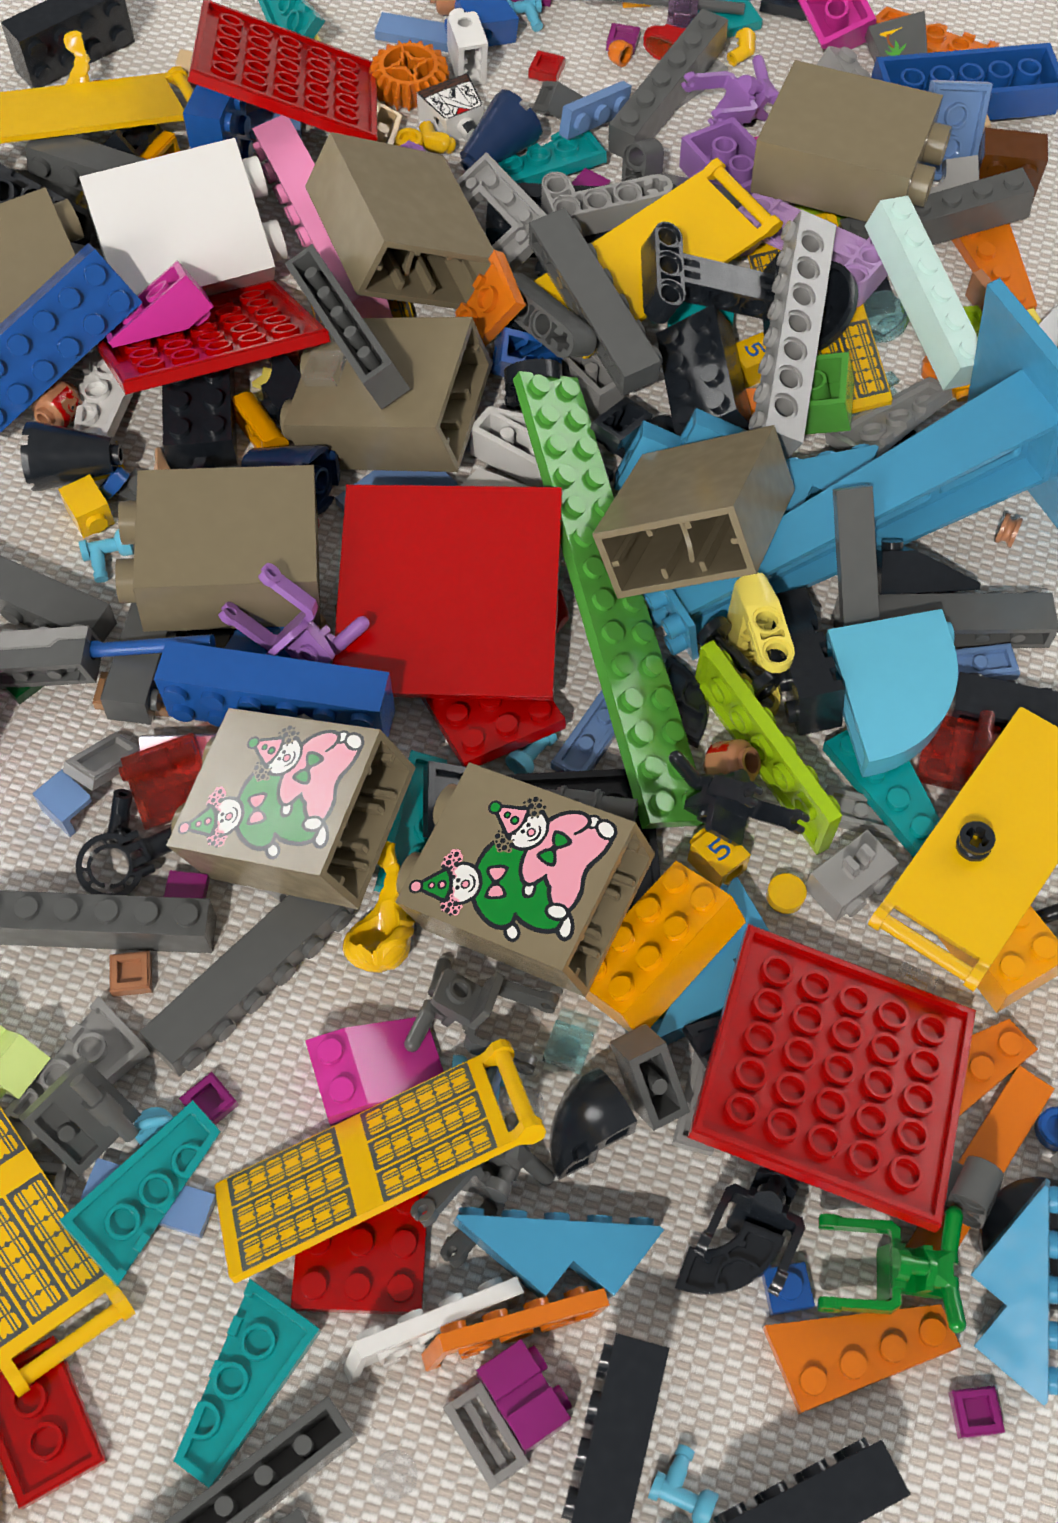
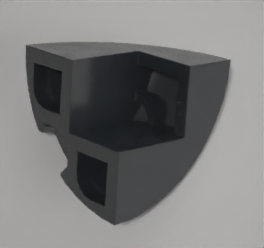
(588, 1120)

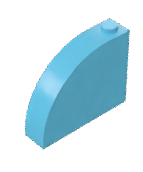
(896, 685)

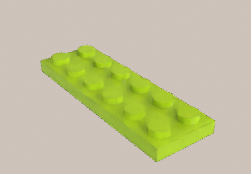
(781, 767)

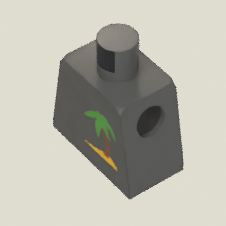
(898, 36)

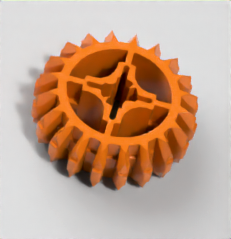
(405, 71)

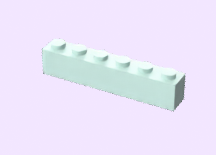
(924, 290)

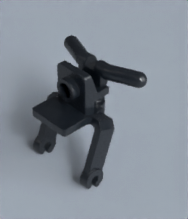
(728, 801)
(763, 1205)

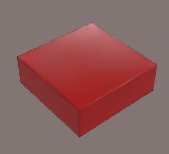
(546, 66)

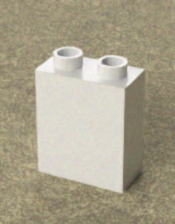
(188, 210)

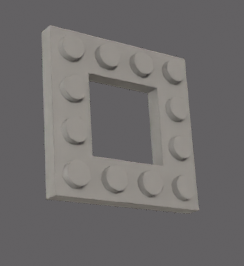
(490, 182)

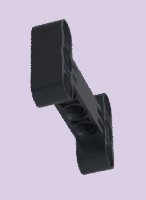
(678, 277)

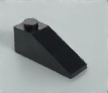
(910, 571)

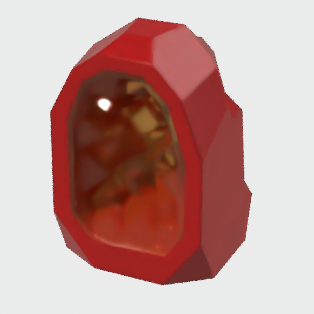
(660, 38)

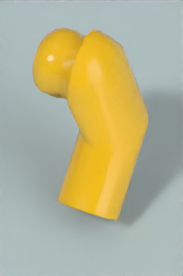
(746, 46)
(436, 141)

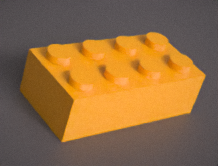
(663, 946)
(1021, 966)

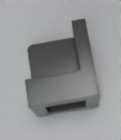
(553, 97)

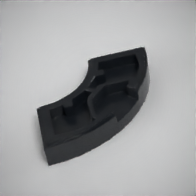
(688, 700)
(732, 1264)

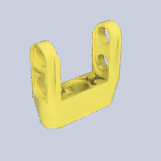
(751, 615)

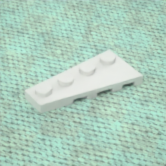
(101, 398)
(415, 1326)

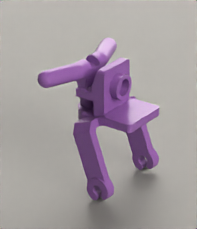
(743, 95)
(301, 636)

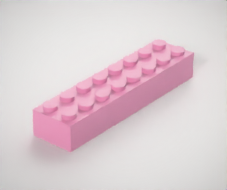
(289, 168)

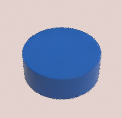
(114, 482)
(1047, 1128)

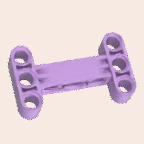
(849, 249)

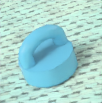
(150, 1123)

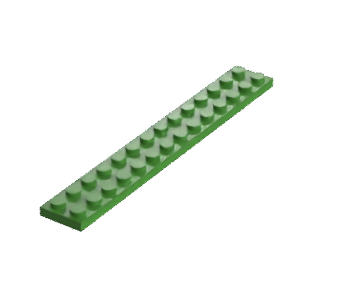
(616, 629)

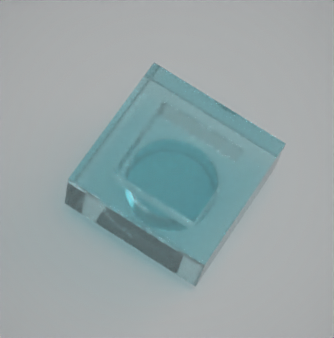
(568, 1046)

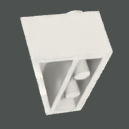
(504, 442)

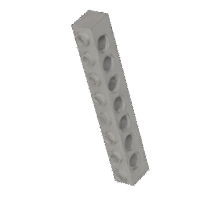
(794, 329)

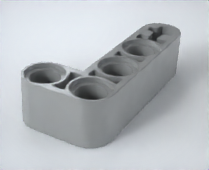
(603, 206)

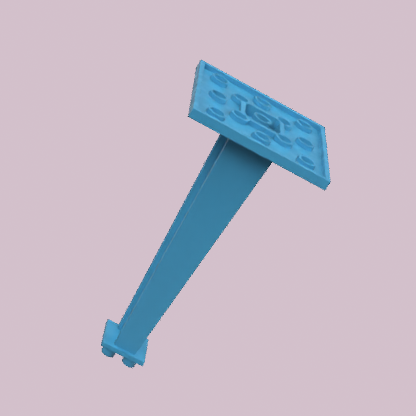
(942, 474)

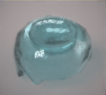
(885, 316)

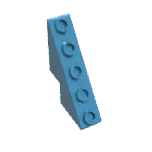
(653, 438)
(820, 472)
(708, 991)
(544, 1248)
(1019, 1275)

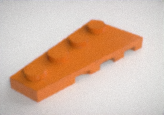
(937, 36)
(999, 257)
(494, 299)
(992, 1058)
(509, 1328)
(850, 1352)

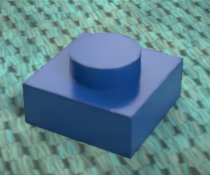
(795, 1293)

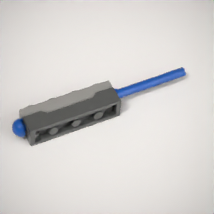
(68, 654)

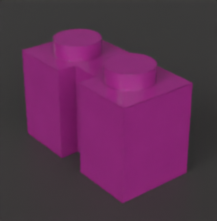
(524, 1396)

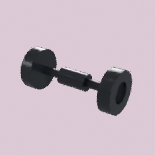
(718, 630)

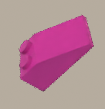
(168, 306)
(368, 1065)

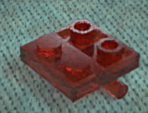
(957, 751)
(162, 778)

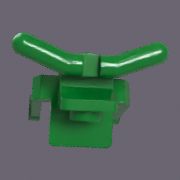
(905, 1269)

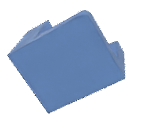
(62, 800)

